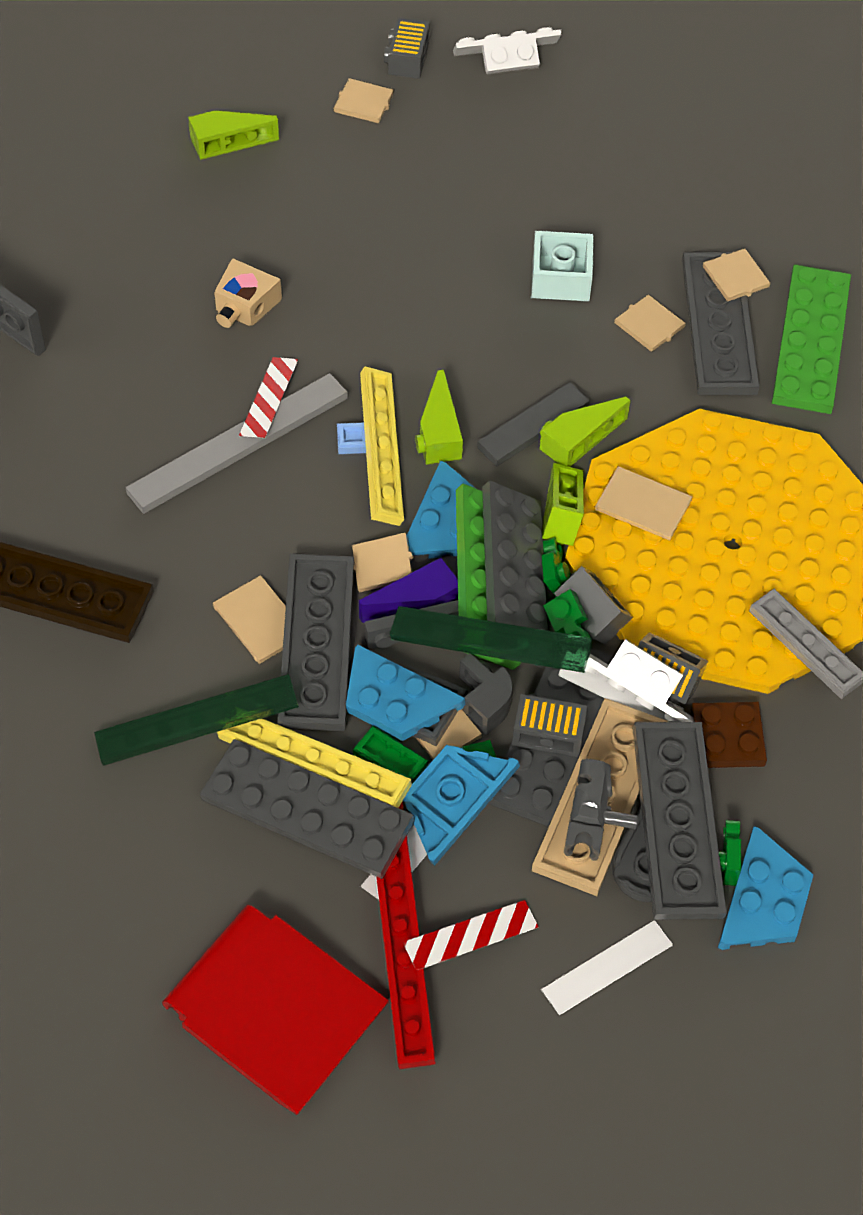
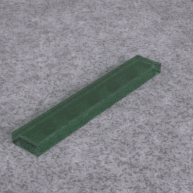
(491, 639)
(195, 719)

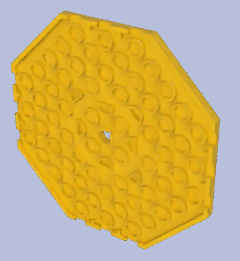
(750, 482)

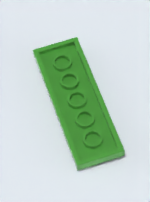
(811, 339)
(471, 560)

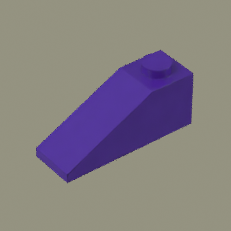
(420, 589)

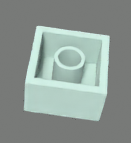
(562, 266)

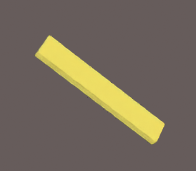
(381, 446)
(322, 760)

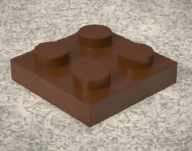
(731, 733)

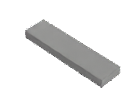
(807, 643)

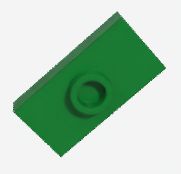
(390, 754)

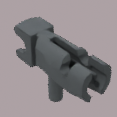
(591, 809)

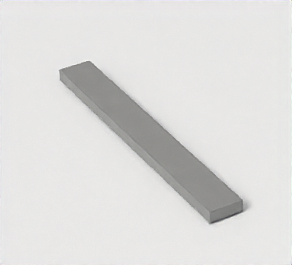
(231, 447)

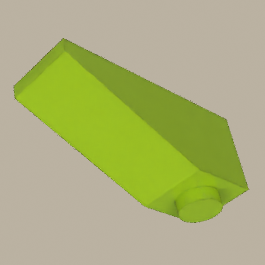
(226, 132)
(439, 427)
(582, 429)
(563, 504)

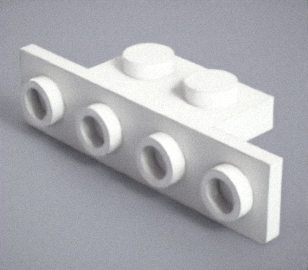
(508, 52)
(644, 676)

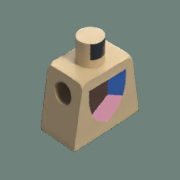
(245, 294)

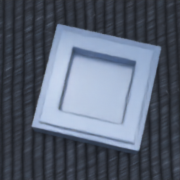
(351, 438)

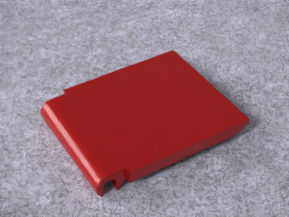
(274, 1006)

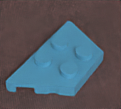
(435, 523)
(395, 696)
(454, 794)
(767, 896)

